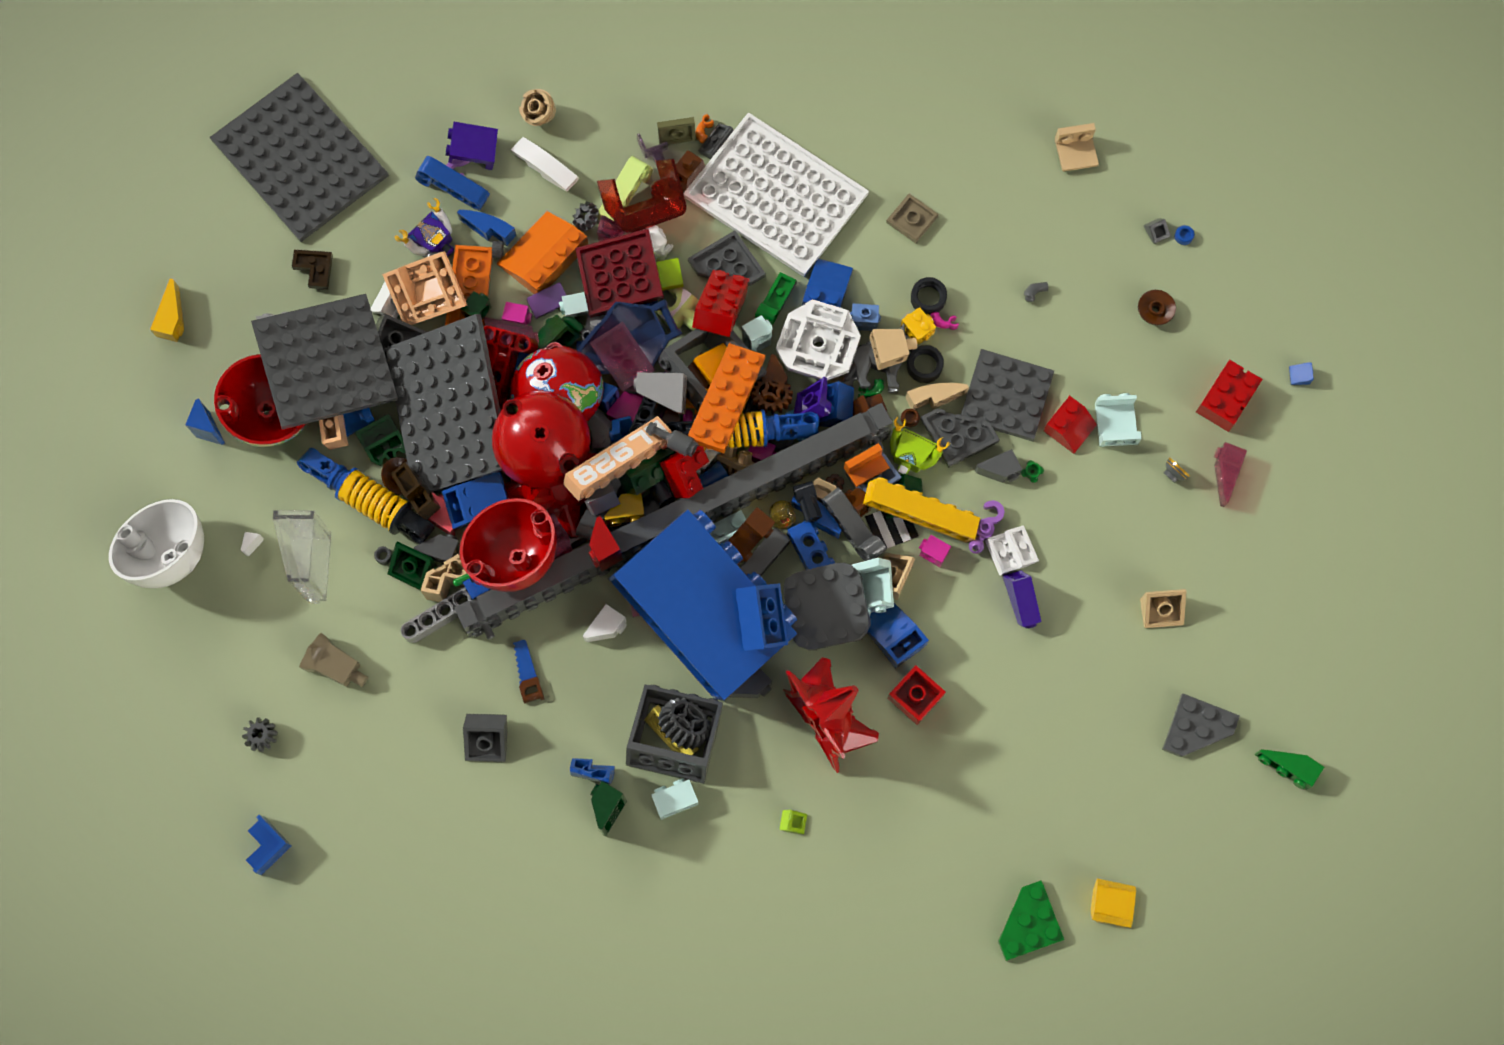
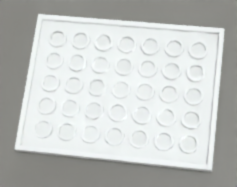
(776, 194)

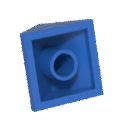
(202, 424)

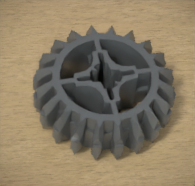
(684, 723)

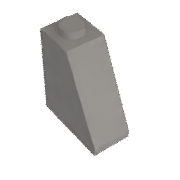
(664, 389)

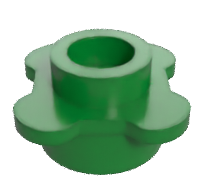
(1031, 465)

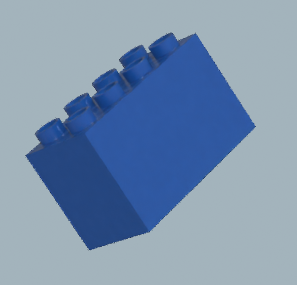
(688, 597)

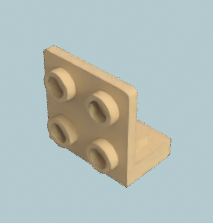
(1076, 147)

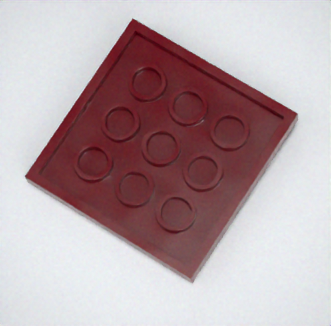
(619, 272)

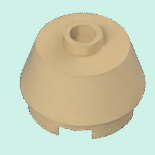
(537, 107)

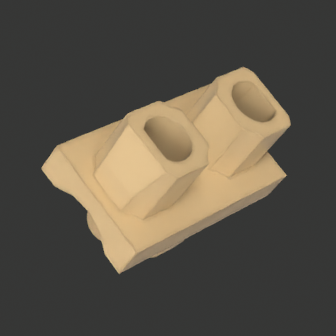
(734, 461)

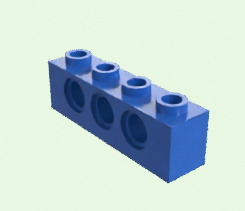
(805, 531)

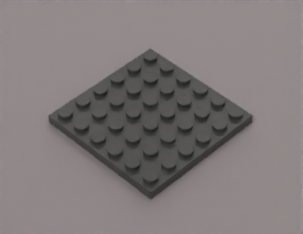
(324, 361)

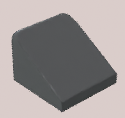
(1157, 230)

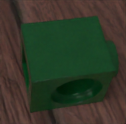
(476, 304)

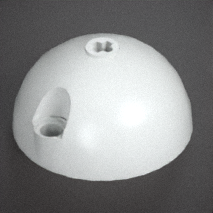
(170, 548)

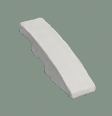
(545, 164)

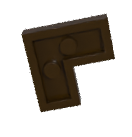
(318, 264)

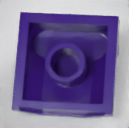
(814, 399)

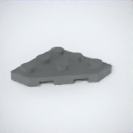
(730, 256)
(964, 435)
(1197, 726)

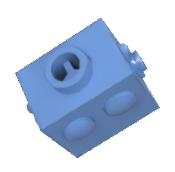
(865, 316)

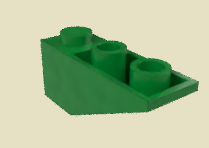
(1297, 767)

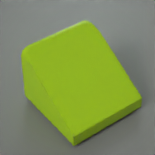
(793, 821)

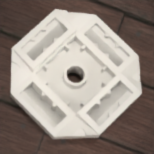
(822, 324)

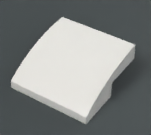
(1011, 550)

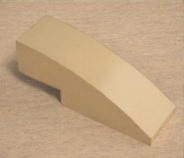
(935, 394)

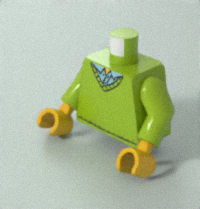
(912, 450)

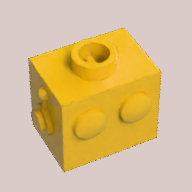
(919, 325)

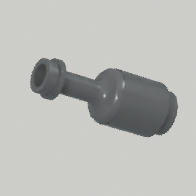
(676, 440)

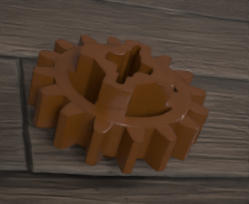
(771, 395)

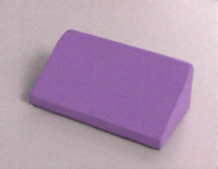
(546, 300)

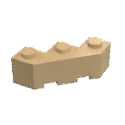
(438, 581)

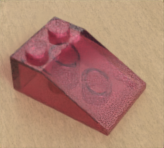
(621, 355)

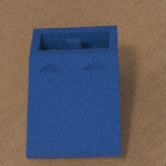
(472, 497)
(896, 635)

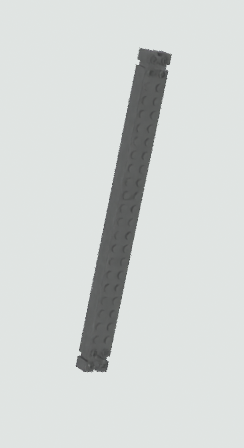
(714, 500)

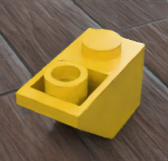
(628, 510)

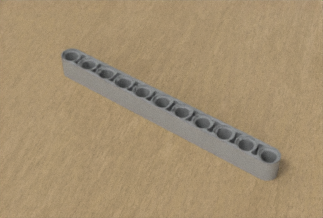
(450, 602)

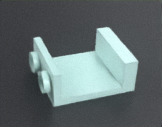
(1116, 420)
(877, 584)

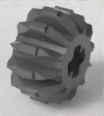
(252, 737)

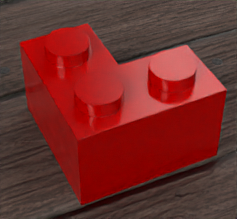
(682, 473)

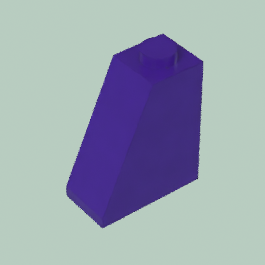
(1022, 598)

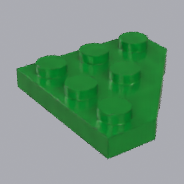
(1030, 923)

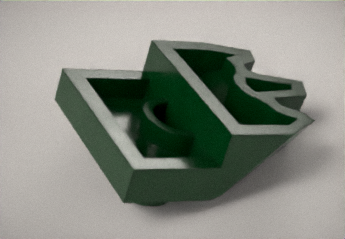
(381, 440)

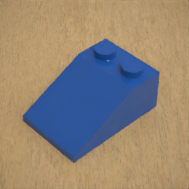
(828, 283)

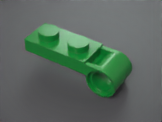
(776, 298)

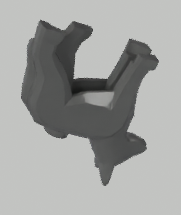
(865, 359)

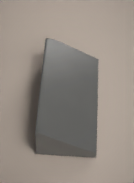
(715, 140)

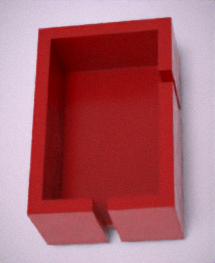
(1229, 395)

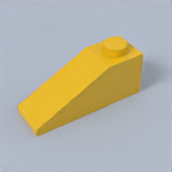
(169, 317)

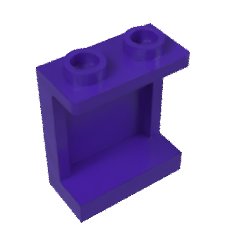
(472, 144)

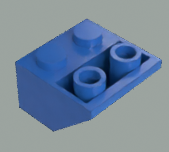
(842, 404)

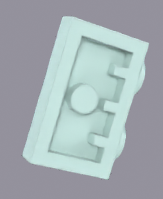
(727, 527)

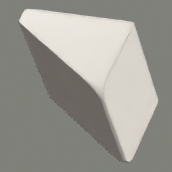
(250, 542)

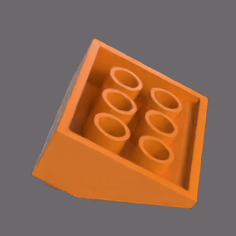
(543, 253)

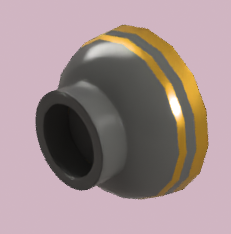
(1174, 471)

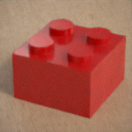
(916, 695)

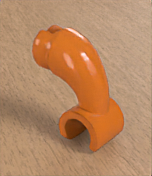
(700, 133)

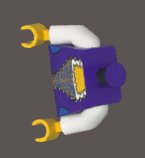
(430, 235)

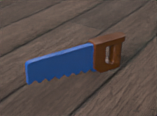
(527, 672)

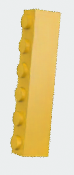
(921, 510)

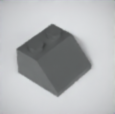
(485, 737)

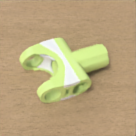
(682, 310)

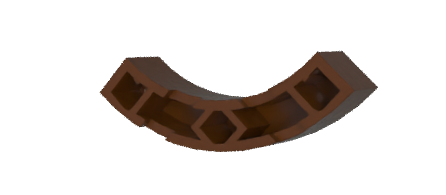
(751, 532)

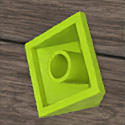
(670, 274)

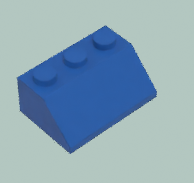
(761, 617)

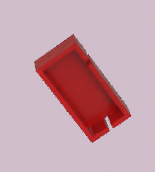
(720, 303)

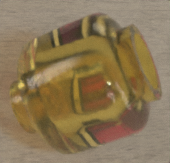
(783, 514)

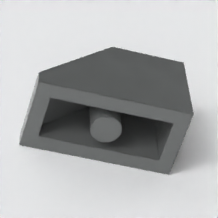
(1001, 467)
(440, 547)
(754, 686)

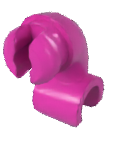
(940, 323)

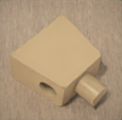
(890, 346)

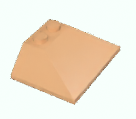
(424, 289)

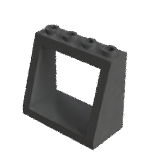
(672, 363)
(664, 760)

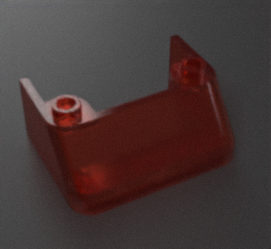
(665, 204)

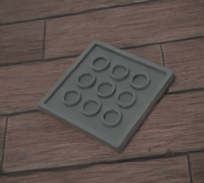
(1007, 394)

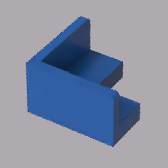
(272, 845)

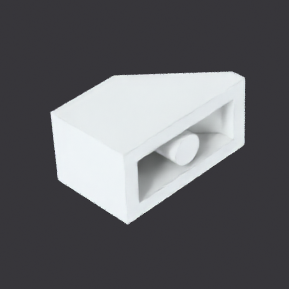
(605, 625)

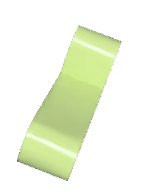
(628, 181)

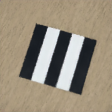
(891, 530)

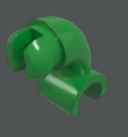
(876, 389)

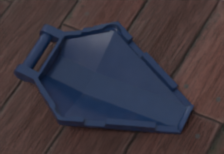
(643, 325)

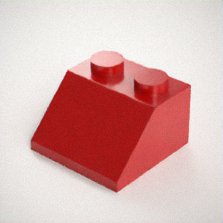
(1070, 425)
(603, 546)

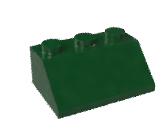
(645, 474)
(607, 806)

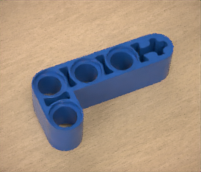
(451, 182)

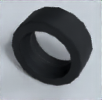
(933, 283)
(926, 350)

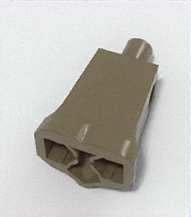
(332, 663)

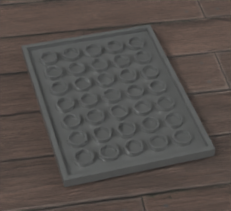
(299, 157)
(446, 403)

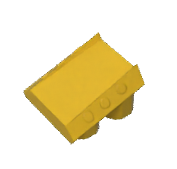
(1113, 903)

